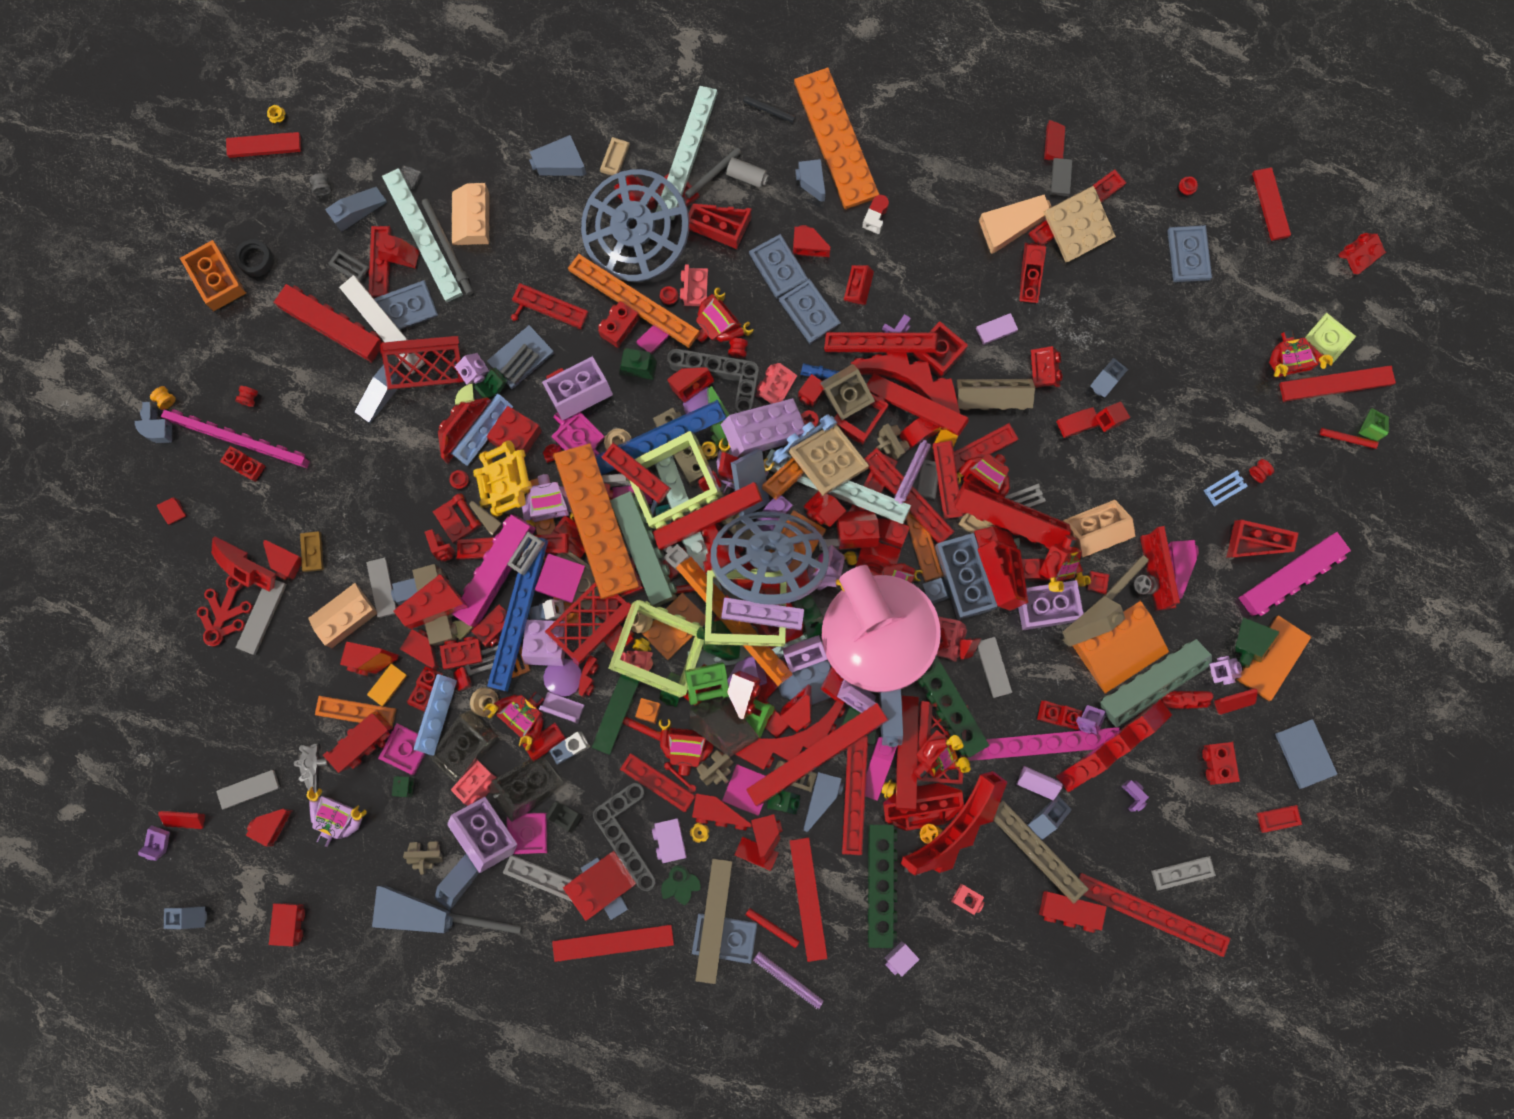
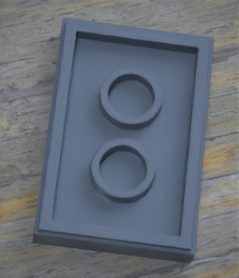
(1189, 253)
(778, 266)
(408, 305)
(809, 311)
(533, 341)
(749, 470)
(1306, 754)
(736, 941)

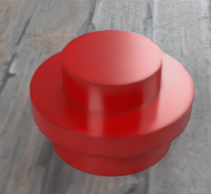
(1188, 185)
(668, 295)
(459, 479)

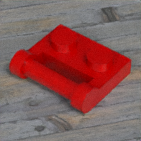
(451, 521)

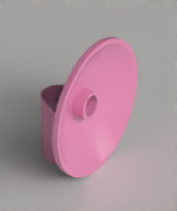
(880, 631)

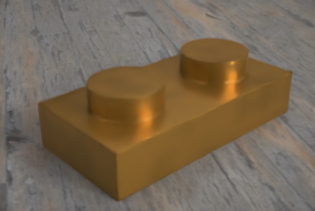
(311, 551)

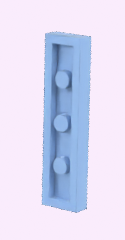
(476, 436)
(435, 715)

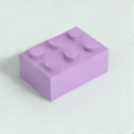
(577, 388)
(1050, 607)
(482, 834)

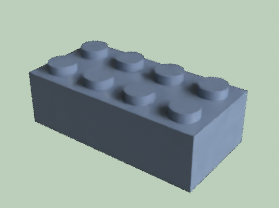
(965, 576)

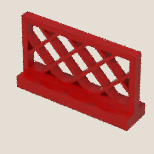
(419, 346)
(1160, 566)
(597, 636)
(924, 734)

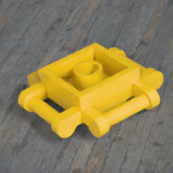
(502, 479)

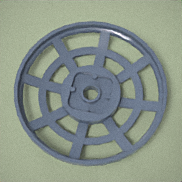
(642, 232)
(767, 561)

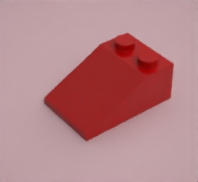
(599, 885)

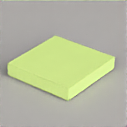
(1330, 337)

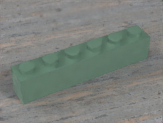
(644, 550)
(1156, 682)

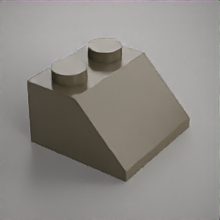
(847, 391)

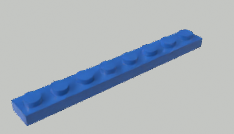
(693, 421)
(515, 623)

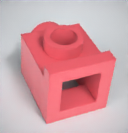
(963, 892)

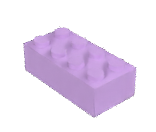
(762, 427)

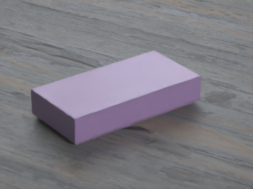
(996, 329)

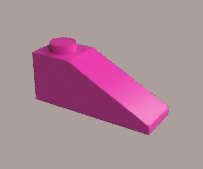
(1183, 559)
(878, 769)

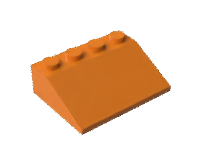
(1123, 650)

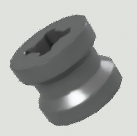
(320, 184)
(1142, 586)

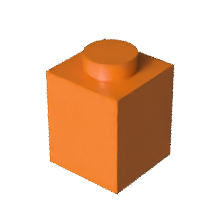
(648, 710)

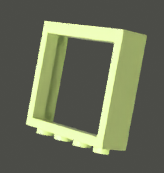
(663, 452)
(740, 639)
(647, 677)

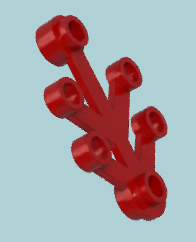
(222, 614)

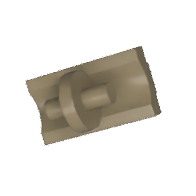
(890, 443)
(717, 771)
(423, 859)

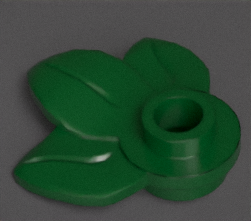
(680, 887)

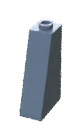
(892, 707)
(405, 912)

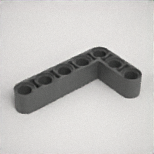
(721, 372)
(622, 837)

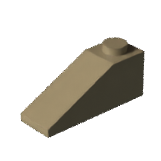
(1094, 622)

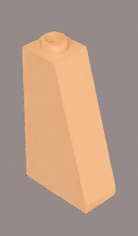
(1012, 221)

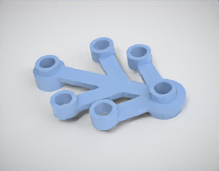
(809, 429)

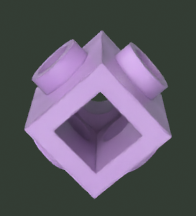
(472, 369)
(1226, 670)

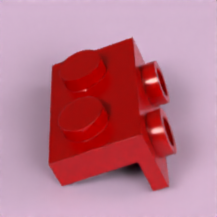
(1363, 252)

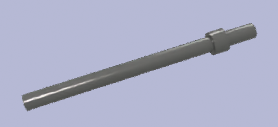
(461, 275)

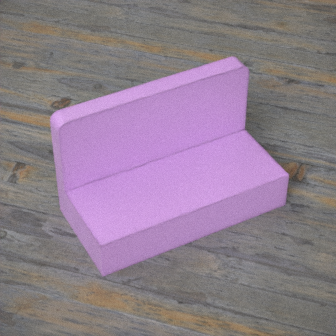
(856, 697)
(562, 707)
(1039, 783)

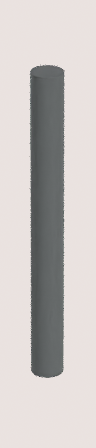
(712, 173)
(486, 923)

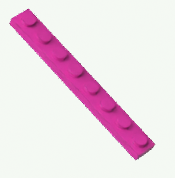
(242, 440)
(1043, 744)

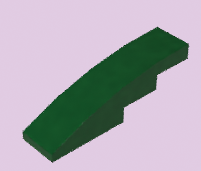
(615, 714)

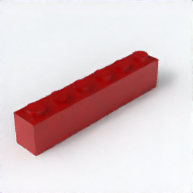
(328, 322)
(1011, 515)

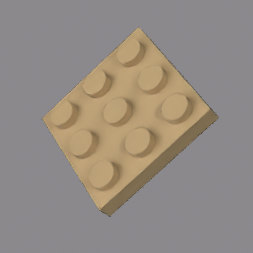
(1079, 224)
(828, 459)

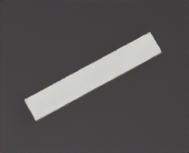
(376, 317)

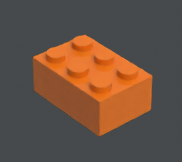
(213, 275)

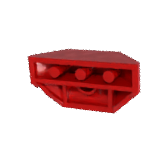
(458, 424)
(934, 805)

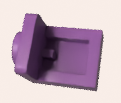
(902, 327)
(1091, 720)
(1136, 792)
(155, 843)

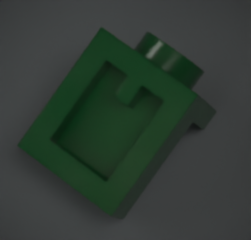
(403, 786)

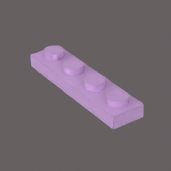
(762, 614)

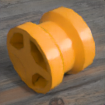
(162, 398)
(928, 831)

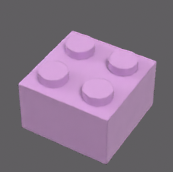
(539, 647)

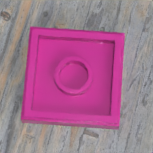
(560, 578)
(399, 750)
(736, 791)
(529, 833)

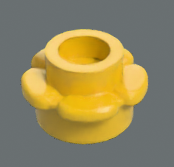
(272, 111)
(709, 445)
(641, 645)
(889, 788)
(694, 832)

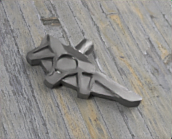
(309, 765)

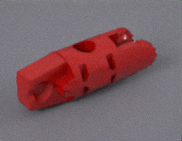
(1187, 699)

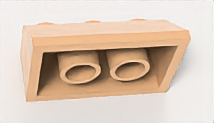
(470, 214)
(1101, 527)
(342, 616)

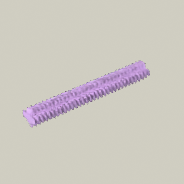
(912, 472)
(789, 980)

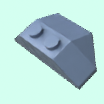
(812, 675)

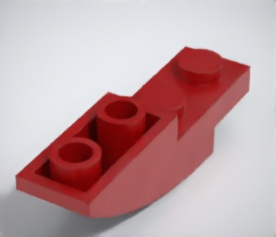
(236, 564)

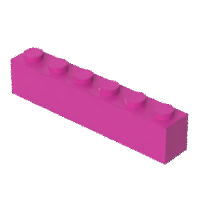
(493, 570)
(1294, 574)

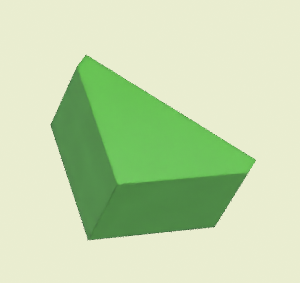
(1375, 425)

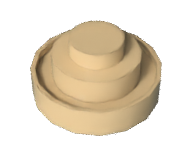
(617, 436)
(641, 623)
(481, 698)

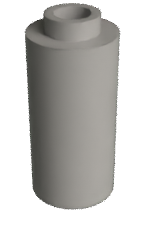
(747, 172)

